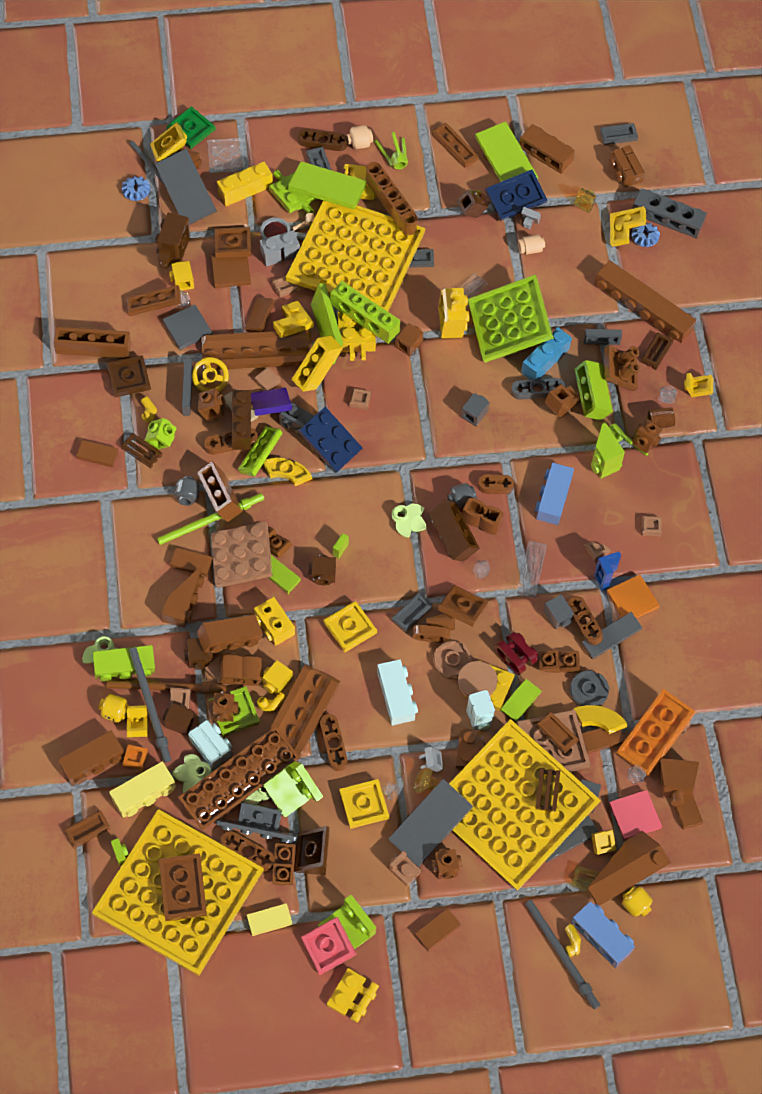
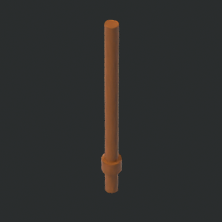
(205, 687)

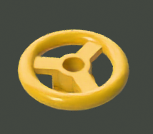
(223, 379)

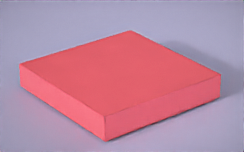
(635, 814)
(328, 945)

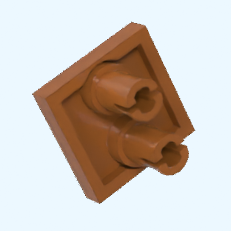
(622, 366)

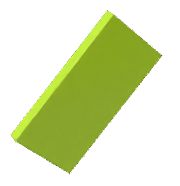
(503, 151)
(327, 185)
(325, 315)

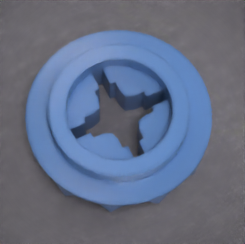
(142, 192)
(640, 238)

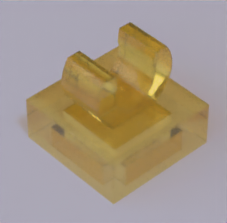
(585, 199)
(424, 780)

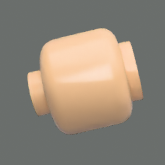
(360, 137)

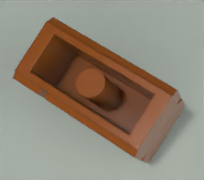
(626, 166)

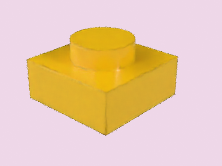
(603, 841)

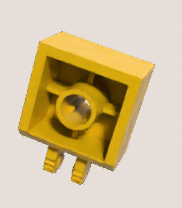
(453, 312)
(355, 337)

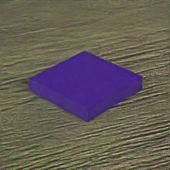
(271, 401)

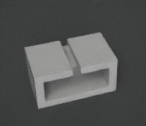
(271, 248)

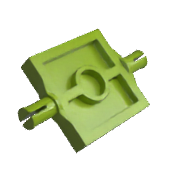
(289, 199)

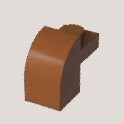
(562, 399)

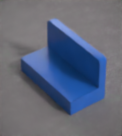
(605, 568)

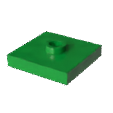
(194, 126)

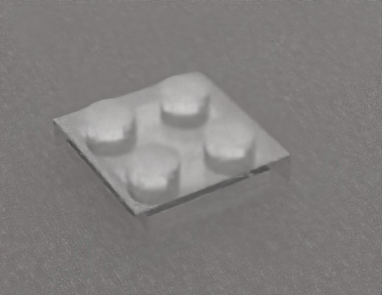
(226, 155)

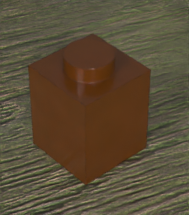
(179, 719)

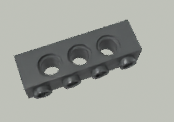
(671, 213)

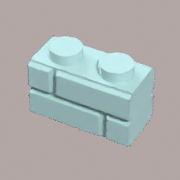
(480, 710)
(210, 744)

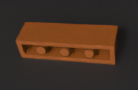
(92, 342)

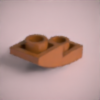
(278, 544)
(559, 662)
(284, 864)

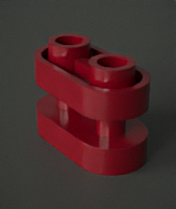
(517, 643)

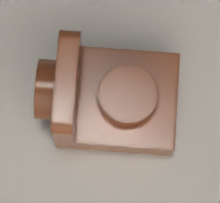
(404, 868)

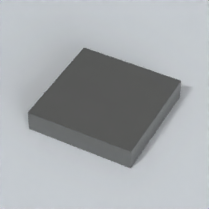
(187, 327)

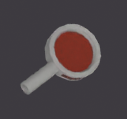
(277, 226)

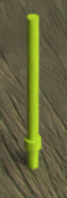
(245, 504)

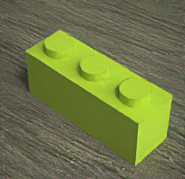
(593, 390)
(119, 663)

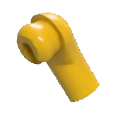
(150, 412)
(271, 705)
(574, 948)

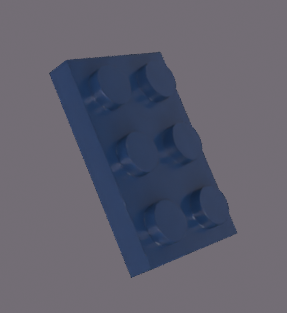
(514, 194)
(330, 439)

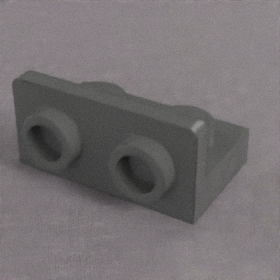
(295, 418)

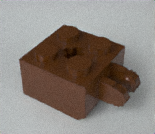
(172, 239)

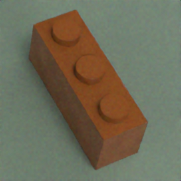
(546, 148)
(220, 491)
(229, 633)
(91, 758)

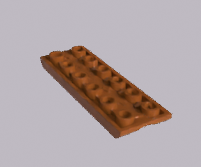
(256, 349)
(305, 707)
(238, 778)

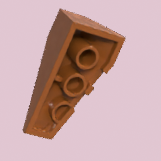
(632, 863)

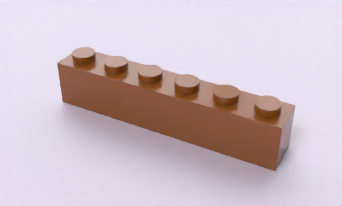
(645, 301)

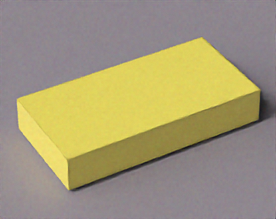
(269, 919)

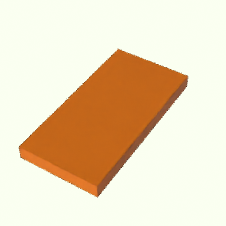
(656, 731)

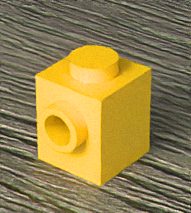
(182, 275)
(276, 677)

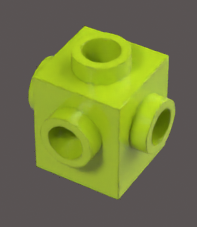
(160, 433)

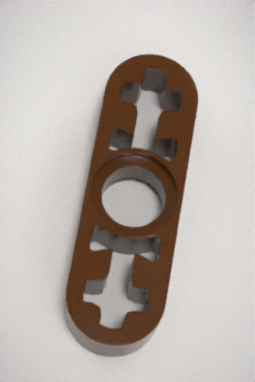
(326, 145)

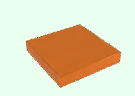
(633, 597)

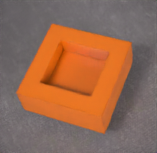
(135, 757)

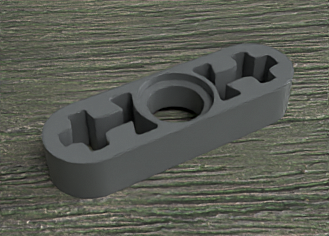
(523, 384)

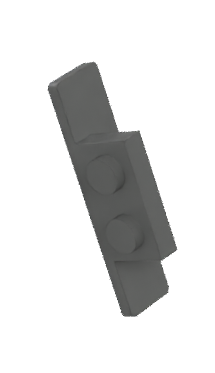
(258, 820)

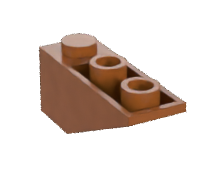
(180, 602)

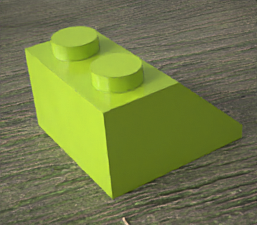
(607, 453)

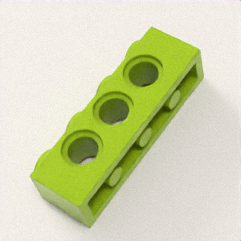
(365, 312)

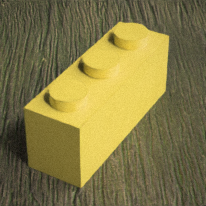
(143, 790)

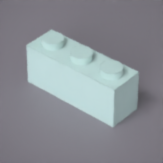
(397, 692)

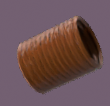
(662, 417)

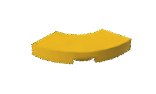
(287, 469)
(600, 717)

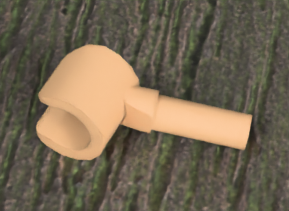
(309, 220)

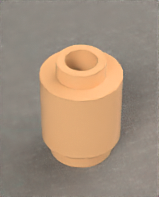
(531, 244)

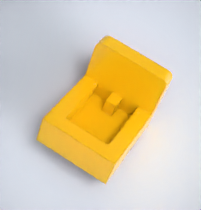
(698, 385)
(137, 721)

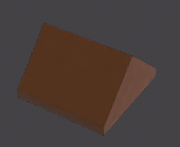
(312, 851)

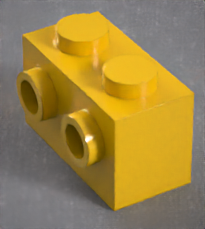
(274, 621)

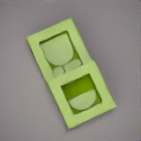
(521, 700)

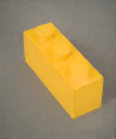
(244, 183)
(317, 363)

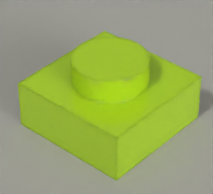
(120, 851)

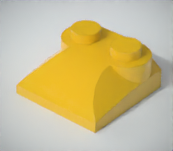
(169, 142)

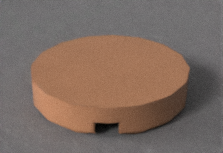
(451, 658)
(477, 677)

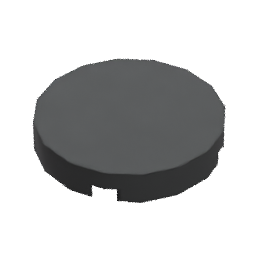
(589, 689)

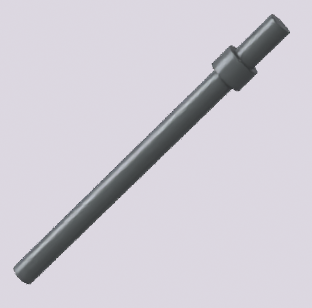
(161, 741)
(584, 988)

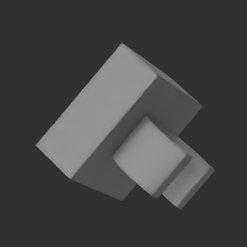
(530, 217)
(433, 758)

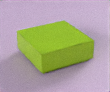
(340, 546)

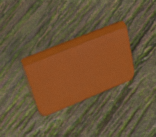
(259, 315)

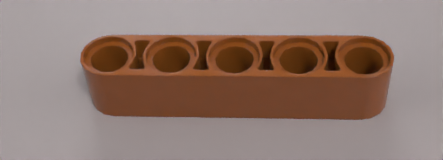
(391, 198)

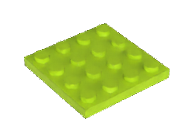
(510, 318)

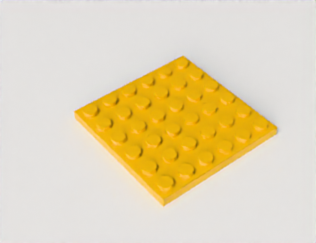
(355, 248)
(504, 816)
(136, 900)

